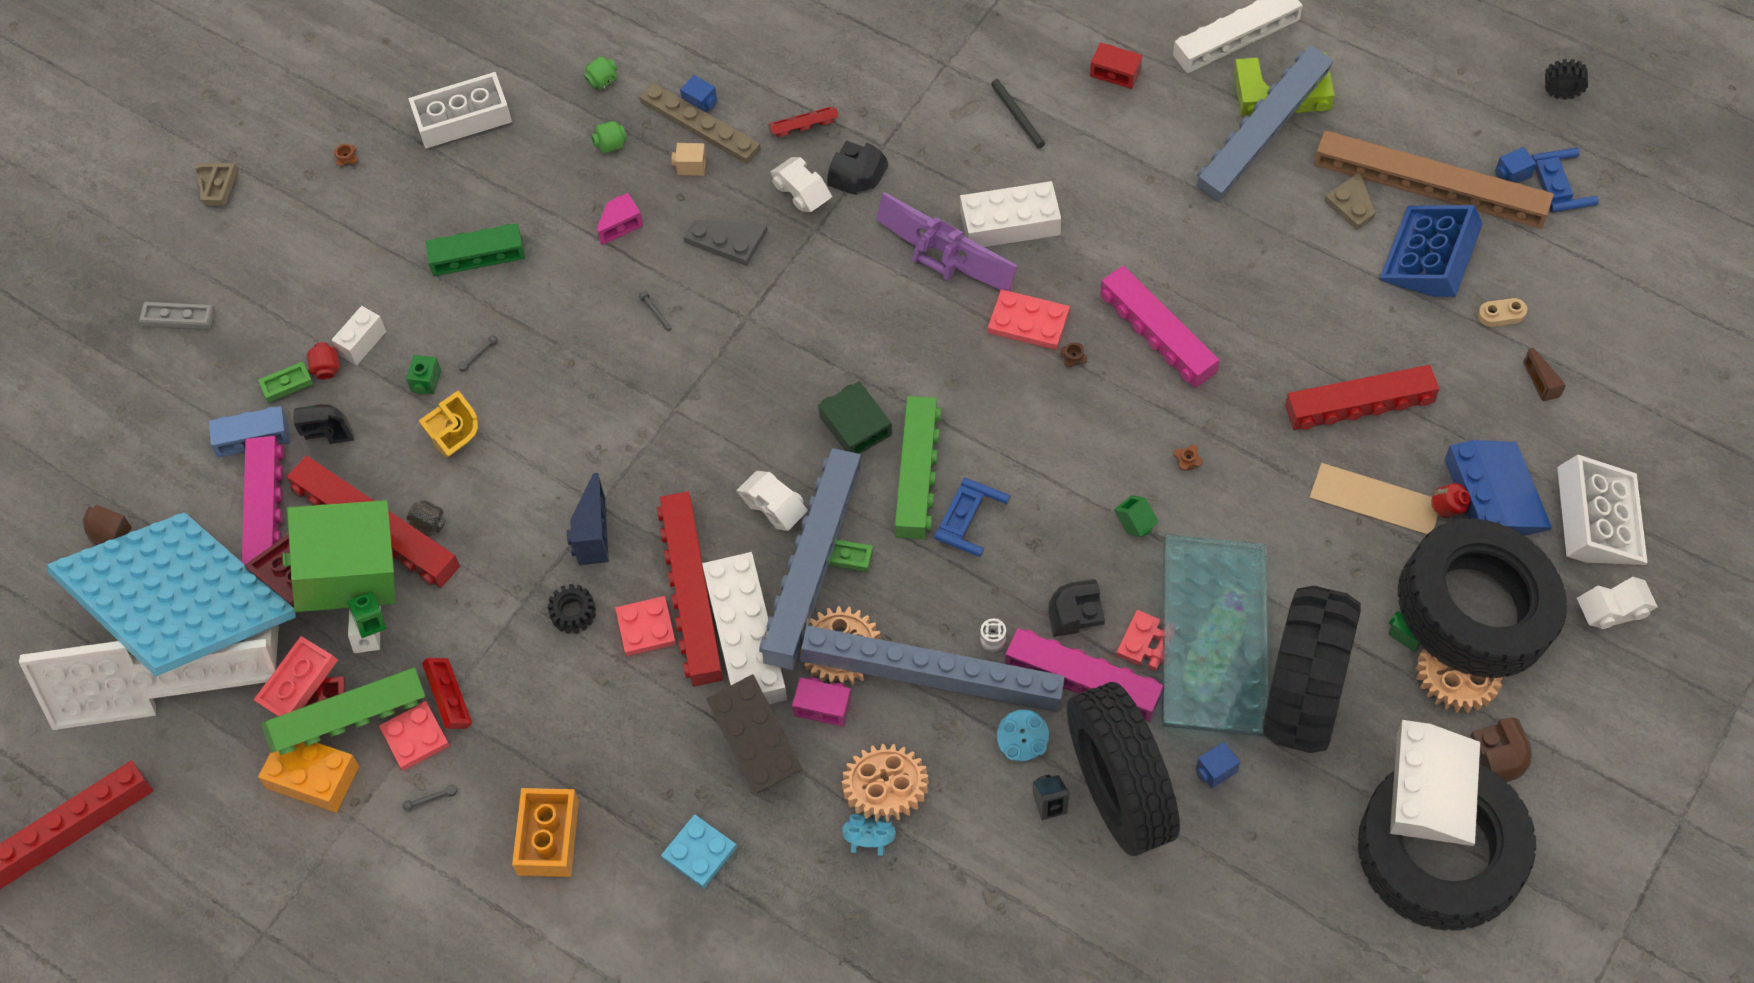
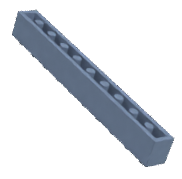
(811, 559)
(932, 668)

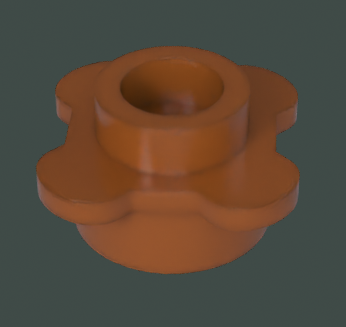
(345, 155)
(1188, 464)

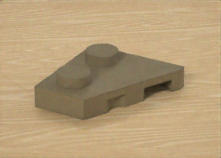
(215, 182)
(1352, 202)

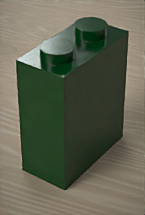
(855, 418)

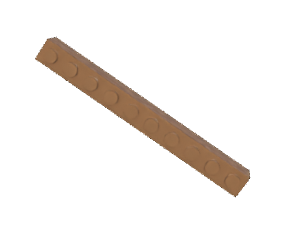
(1433, 179)

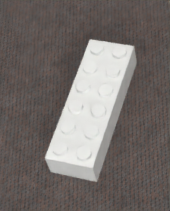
(742, 622)

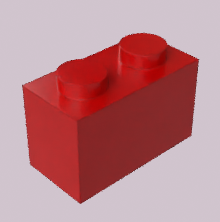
(1116, 65)

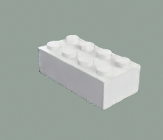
(460, 110)
(1011, 214)

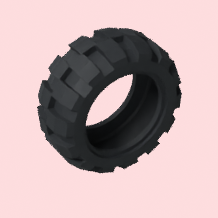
(1311, 669)

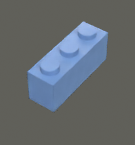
(230, 433)

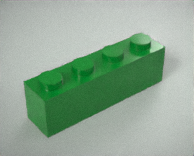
(475, 249)

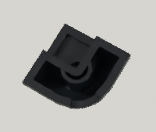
(856, 168)
(322, 421)
(1075, 607)

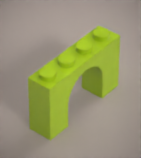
(1252, 88)

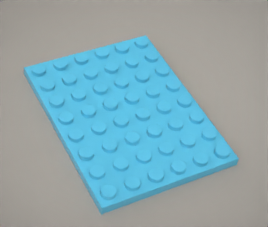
(170, 593)

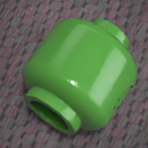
(601, 73)
(609, 137)

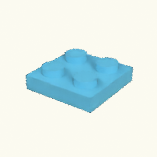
(699, 851)

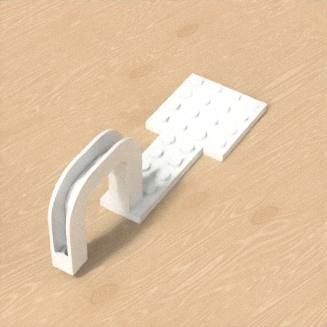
(112, 685)

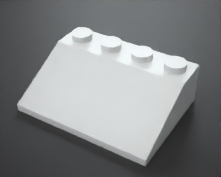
(1601, 513)
(1435, 784)

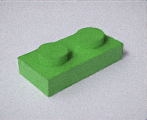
(285, 382)
(851, 556)

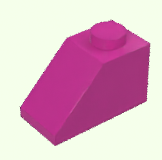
(618, 219)

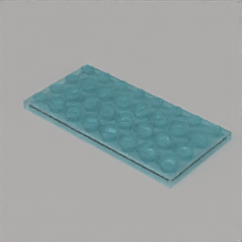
(1214, 635)

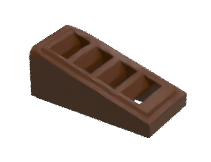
(1544, 378)

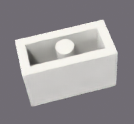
(359, 335)

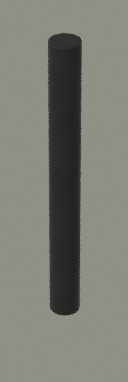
(1018, 114)

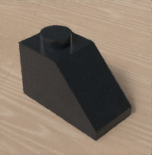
(1050, 796)

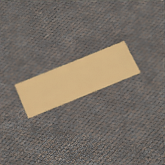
(1374, 498)

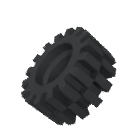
(1566, 79)
(567, 596)

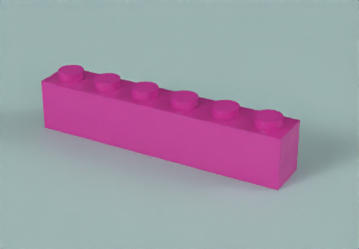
(1159, 326)
(262, 495)
(1081, 670)

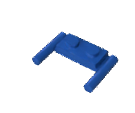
(1555, 181)
(962, 513)

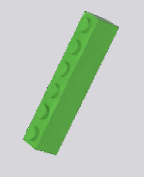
(916, 468)
(342, 710)

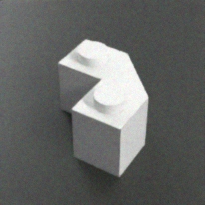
(806, 188)
(777, 501)
(1617, 605)

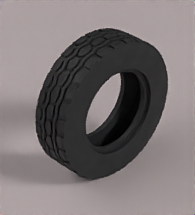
(1452, 634)
(1123, 768)
(1444, 902)

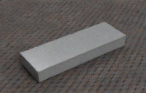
(177, 315)

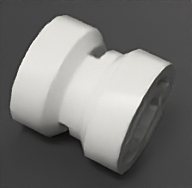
(995, 640)

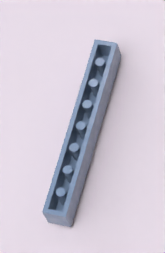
(1264, 123)

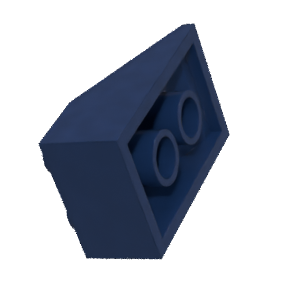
(589, 526)

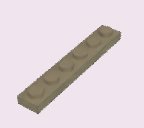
(700, 123)

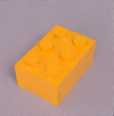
(311, 774)
(546, 832)

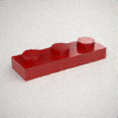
(803, 121)
(447, 693)

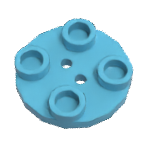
(1034, 732)
(868, 832)

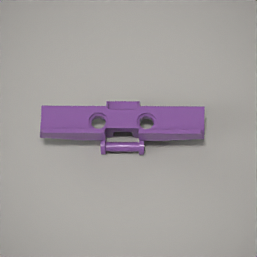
(979, 263)

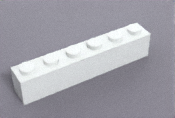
(1234, 32)

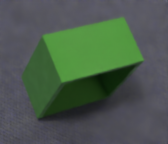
(339, 554)

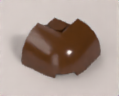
(104, 525)
(1504, 748)

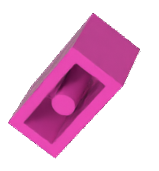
(822, 701)

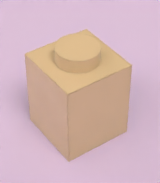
(690, 159)

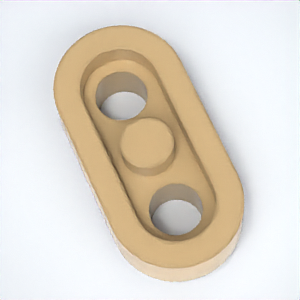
(1504, 312)

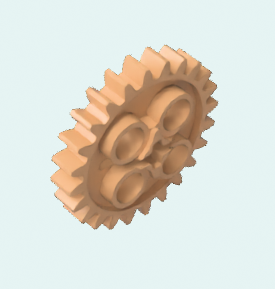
(851, 623)
(1464, 691)
(874, 776)

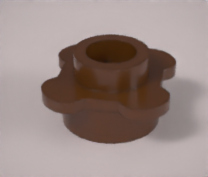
(1073, 348)

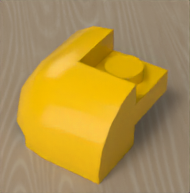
(451, 424)

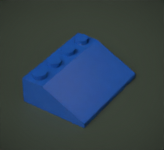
(1433, 249)
(1497, 485)

